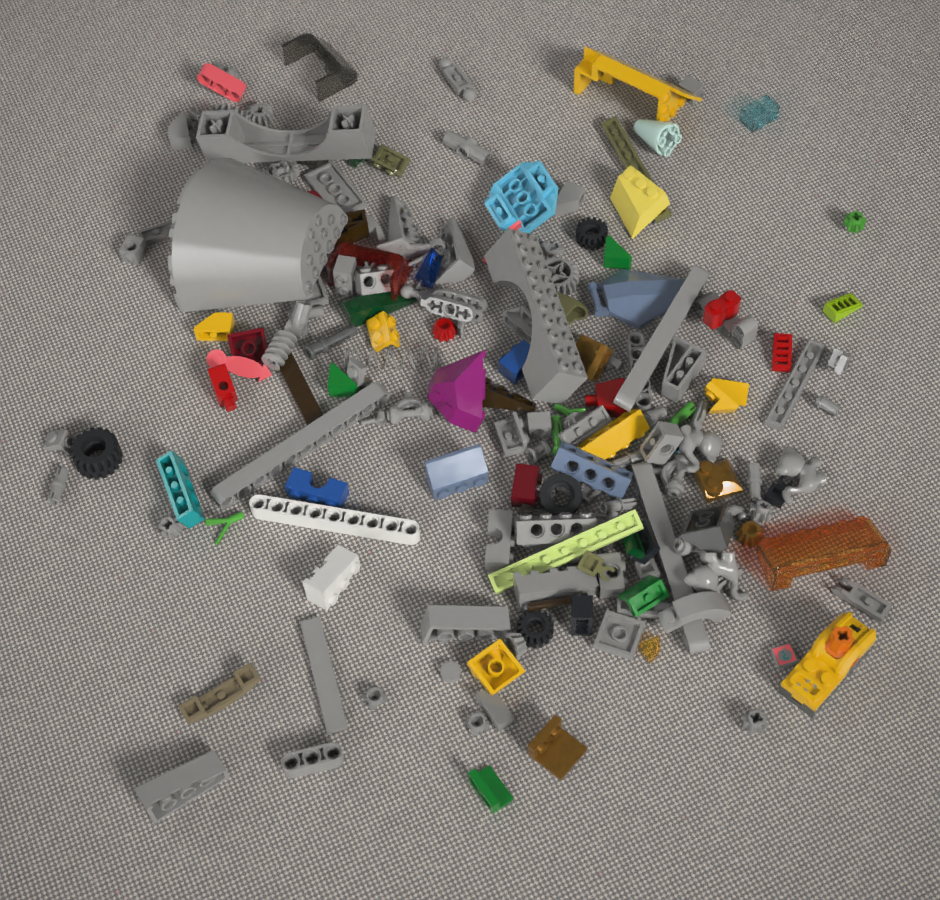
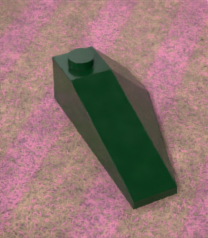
(361, 308)

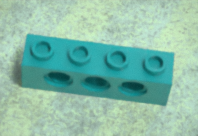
(180, 489)

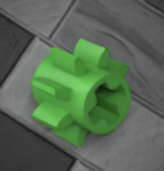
(854, 221)

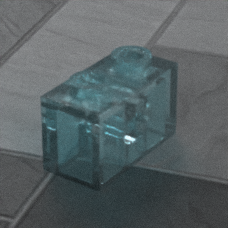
(759, 113)

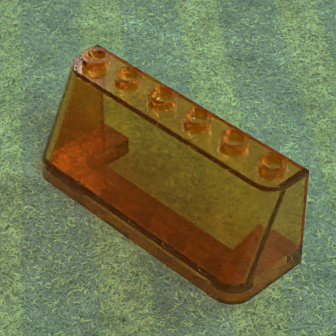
(821, 550)

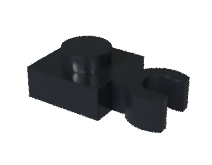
(774, 493)

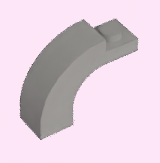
(694, 607)

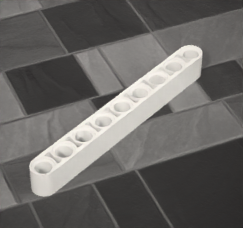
(341, 525)

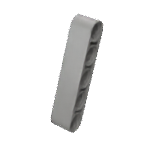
(634, 351)

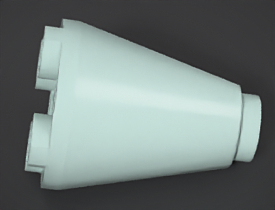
(659, 135)

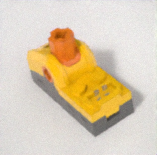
(828, 663)

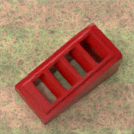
(781, 341)

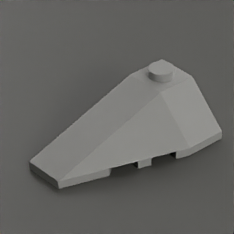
(402, 226)

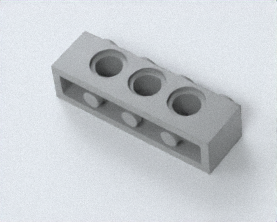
(525, 536)

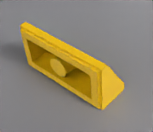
(735, 390)

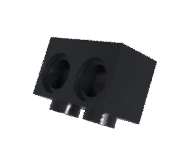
(582, 615)

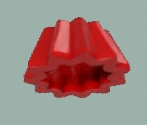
(444, 329)

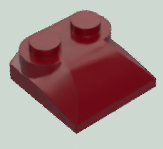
(248, 344)

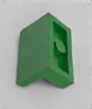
(644, 595)
(490, 788)

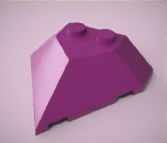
(460, 391)

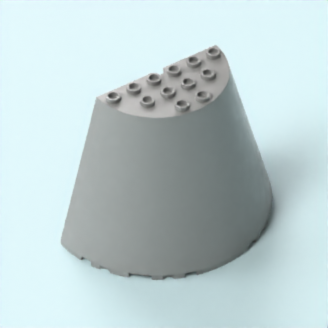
(247, 238)

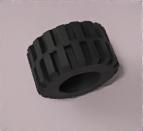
(90, 442)

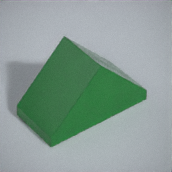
(615, 255)
(340, 384)

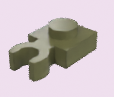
(592, 565)

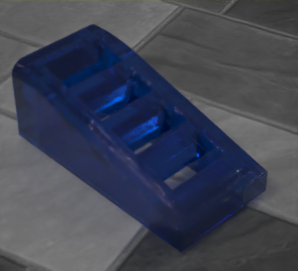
(428, 270)

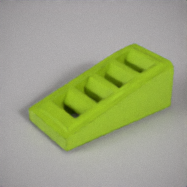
(834, 315)

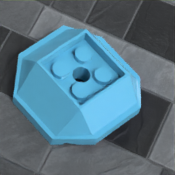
(523, 195)

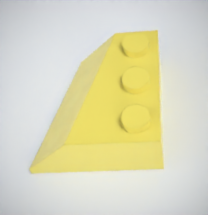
(637, 200)

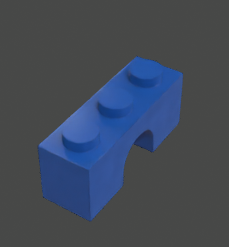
(300, 487)

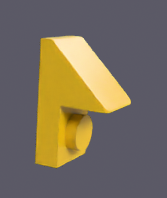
(724, 402)

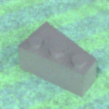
(682, 368)

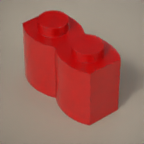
(721, 309)

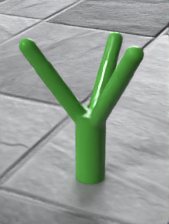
(566, 411)
(229, 520)

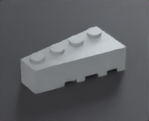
(552, 585)
(463, 622)

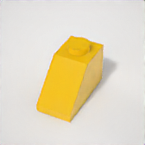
(215, 327)

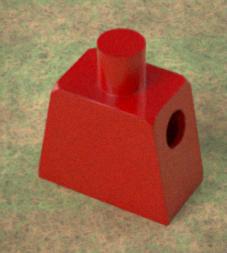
(223, 387)
(605, 395)

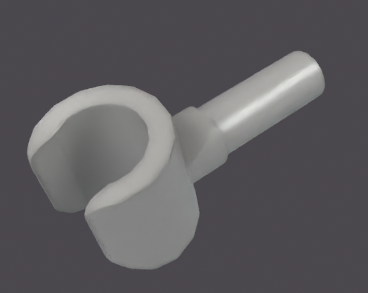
(380, 420)

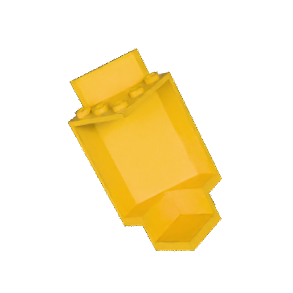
(607, 68)

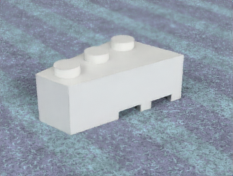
(331, 577)

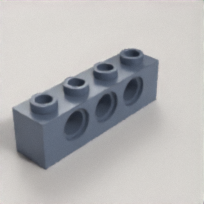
(602, 468)

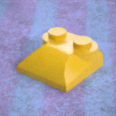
(495, 667)

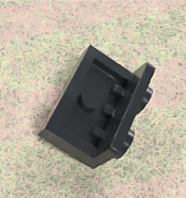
(648, 541)

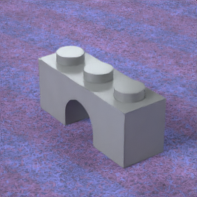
(501, 526)

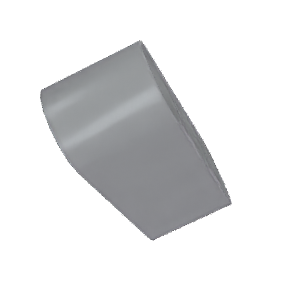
(302, 756)

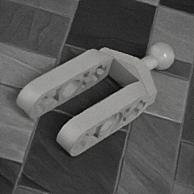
(427, 297)

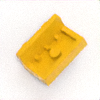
(383, 331)

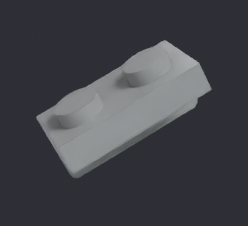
(511, 435)

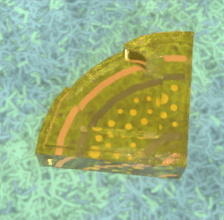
(650, 648)

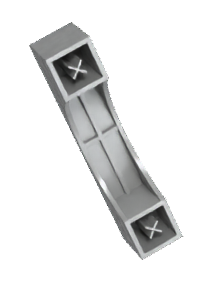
(341, 136)
(553, 361)

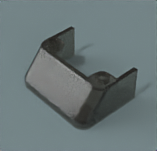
(339, 71)

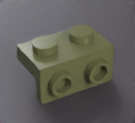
(390, 160)

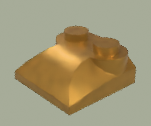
(717, 480)

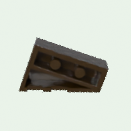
(355, 229)

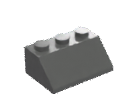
(709, 528)

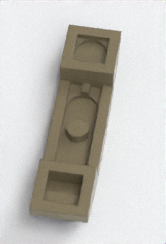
(221, 696)

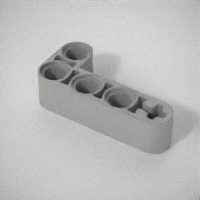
(736, 330)

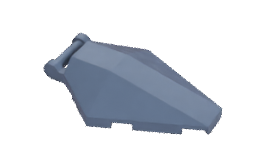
(635, 296)

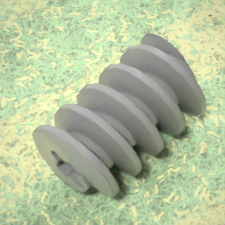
(279, 349)

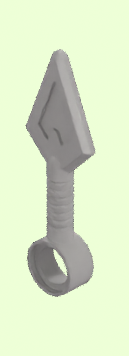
(401, 246)

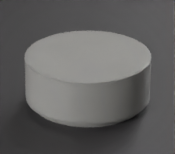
(450, 672)

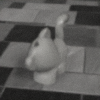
(706, 443)
(794, 465)
(706, 577)

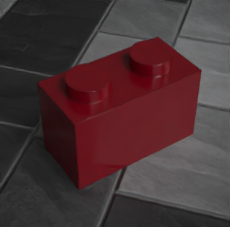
(526, 485)

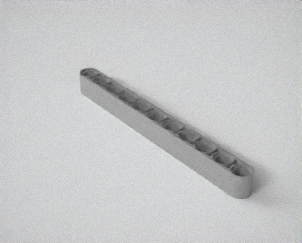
(661, 338)
(299, 445)
(671, 564)

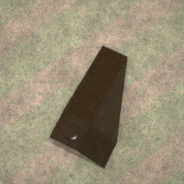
(499, 398)

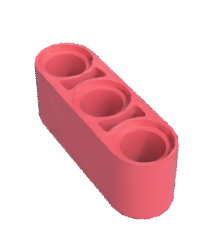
(221, 82)

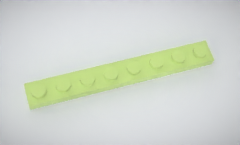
(568, 549)

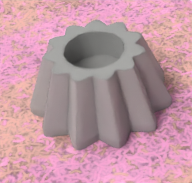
(515, 643)

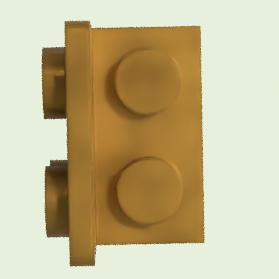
(593, 356)
(556, 748)

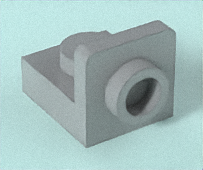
(839, 360)

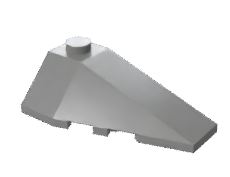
(457, 260)

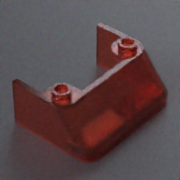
(380, 257)

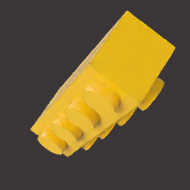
(616, 435)

